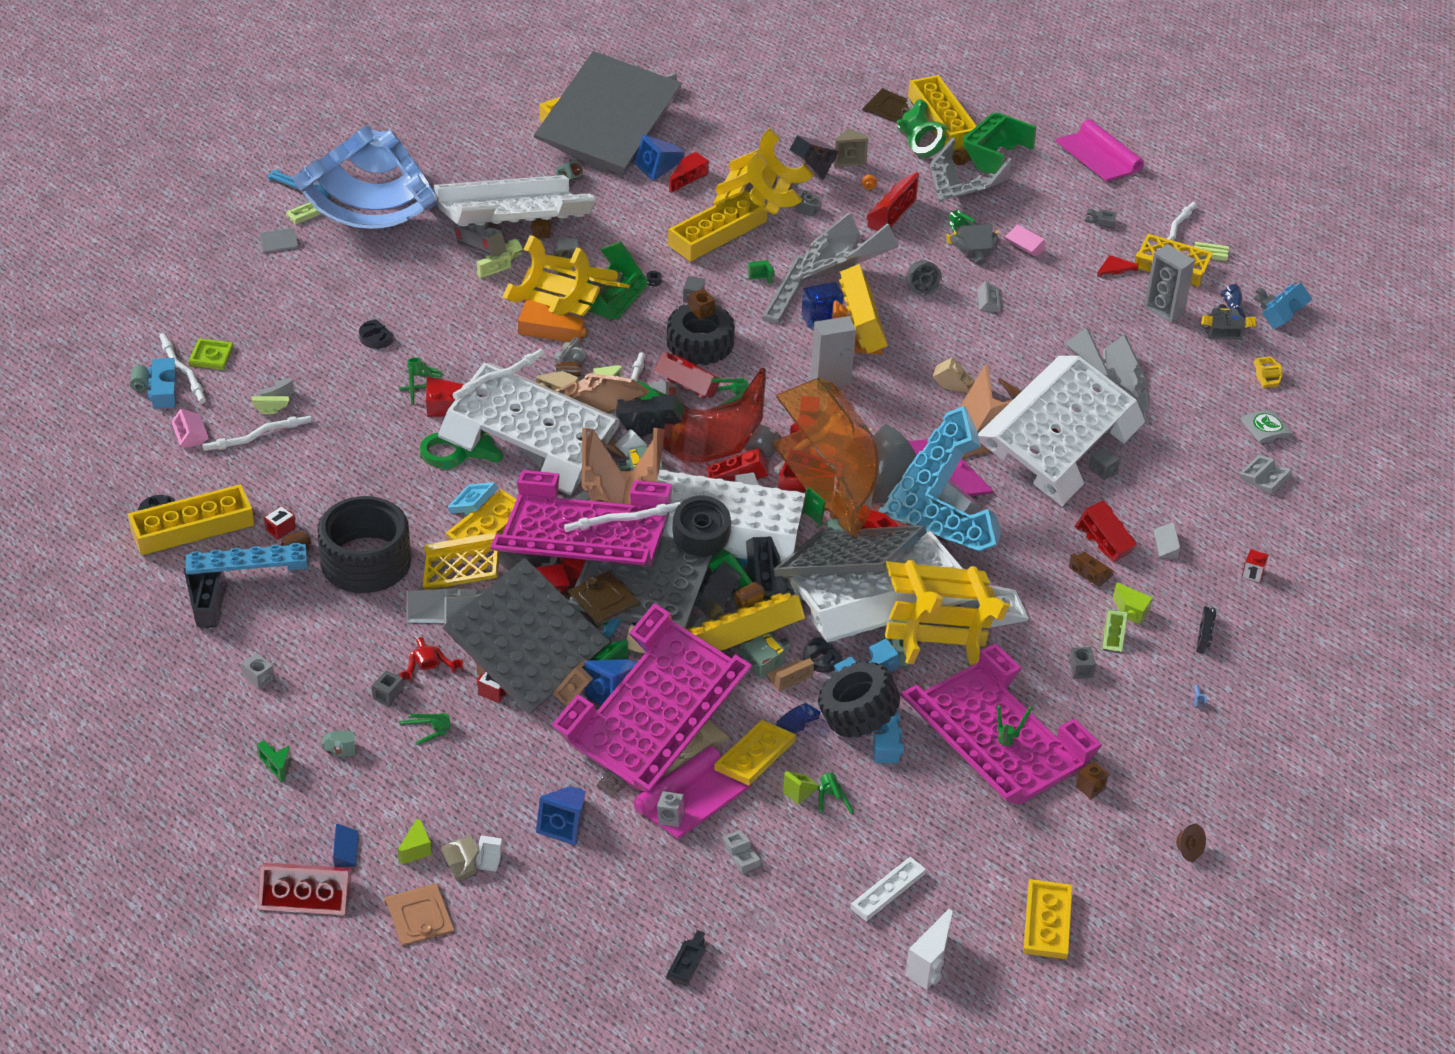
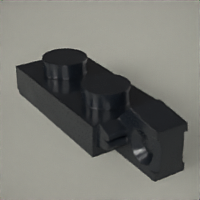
(1205, 629)
(687, 959)

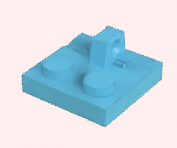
(472, 498)

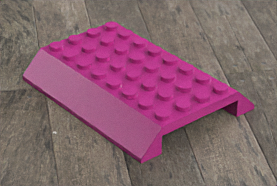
(540, 518)
(655, 705)
(966, 717)

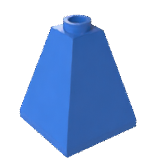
(657, 156)
(606, 677)
(561, 814)

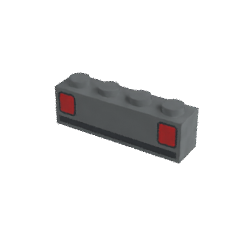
(480, 239)

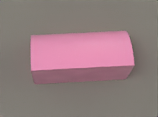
(1026, 240)
(189, 428)

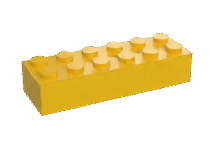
(942, 107)
(716, 226)
(862, 309)
(190, 519)
(750, 622)

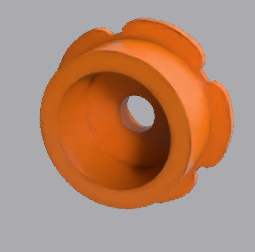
(869, 182)

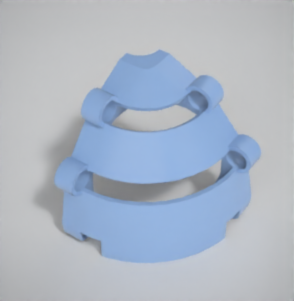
(372, 153)

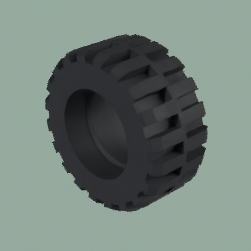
(700, 348)
(859, 699)

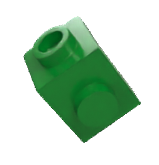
(760, 269)

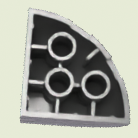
(894, 459)

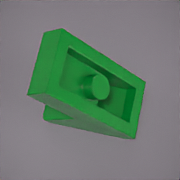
(277, 762)

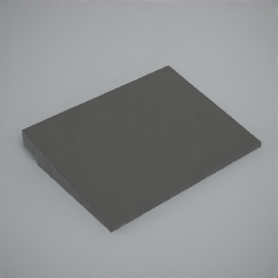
(607, 112)

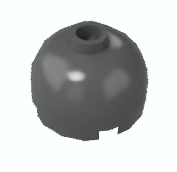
(923, 274)
(763, 439)

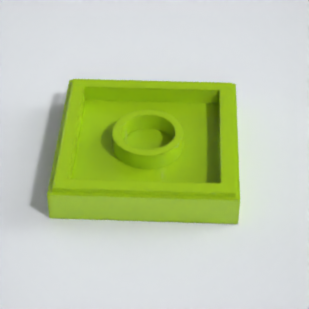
(211, 354)

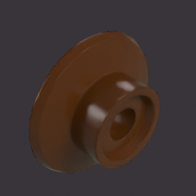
(1191, 842)

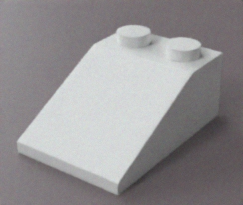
(1015, 612)
(928, 953)

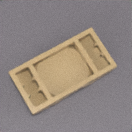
(708, 736)

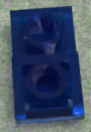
(797, 718)

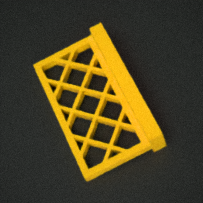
(1145, 260)
(460, 548)

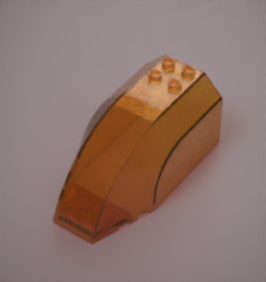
(831, 451)

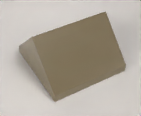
(851, 148)

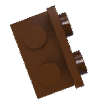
(1090, 568)

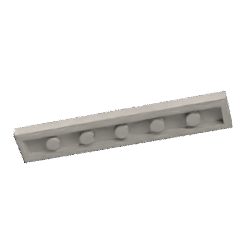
(784, 294)

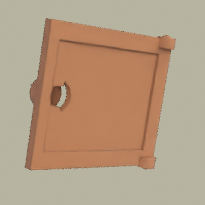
(419, 914)

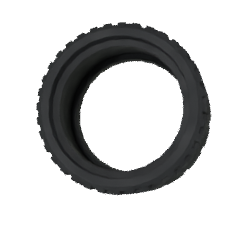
(370, 569)

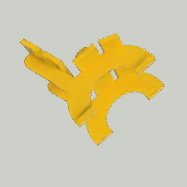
(761, 170)
(572, 289)
(930, 585)

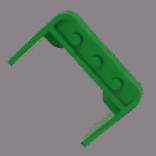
(997, 132)
(617, 301)

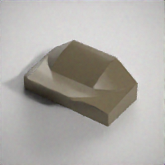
(461, 857)

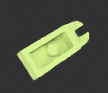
(500, 262)

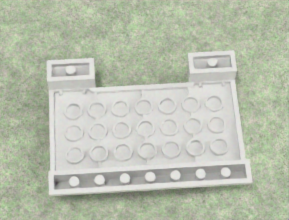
(511, 200)
(752, 508)

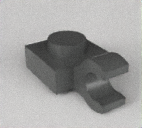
(1103, 218)
(1263, 298)

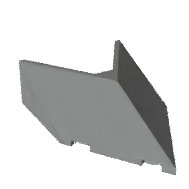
(946, 178)
(836, 246)
(1117, 364)
(438, 604)

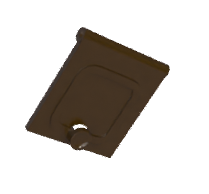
(888, 105)
(605, 600)

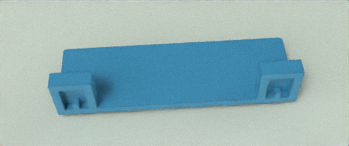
(256, 557)

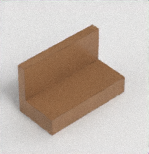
(791, 674)
(573, 684)

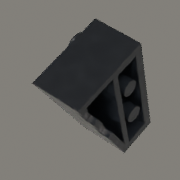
(815, 154)
(647, 414)
(762, 560)
(718, 590)
(206, 596)

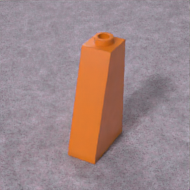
(539, 322)

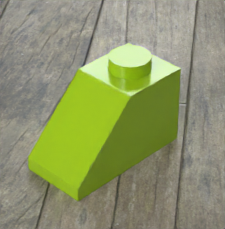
(1133, 602)

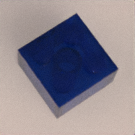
(819, 301)

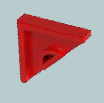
(1116, 266)

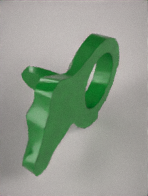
(915, 125)
(484, 449)

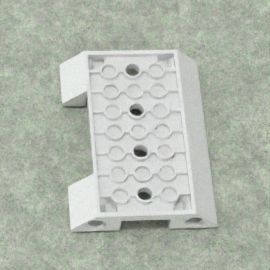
(1048, 405)
(526, 427)
(852, 606)

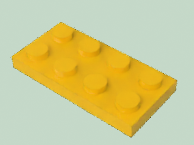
(488, 519)
(755, 752)
(1047, 919)

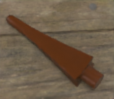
(1012, 391)

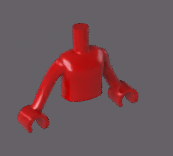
(428, 659)

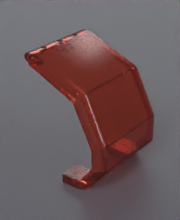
(717, 430)

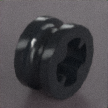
(654, 278)

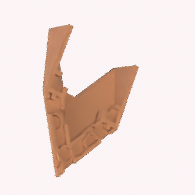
(602, 393)
(982, 406)
(602, 476)

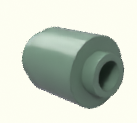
(139, 378)

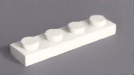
(888, 889)

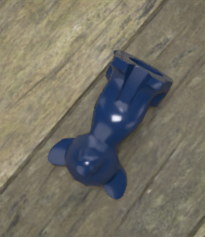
(1233, 297)

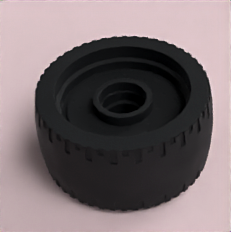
(701, 525)

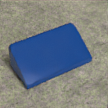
(345, 846)

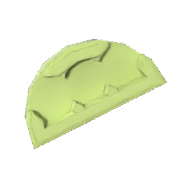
(269, 404)

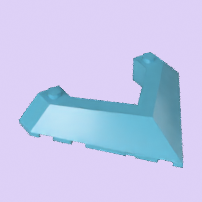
(917, 494)

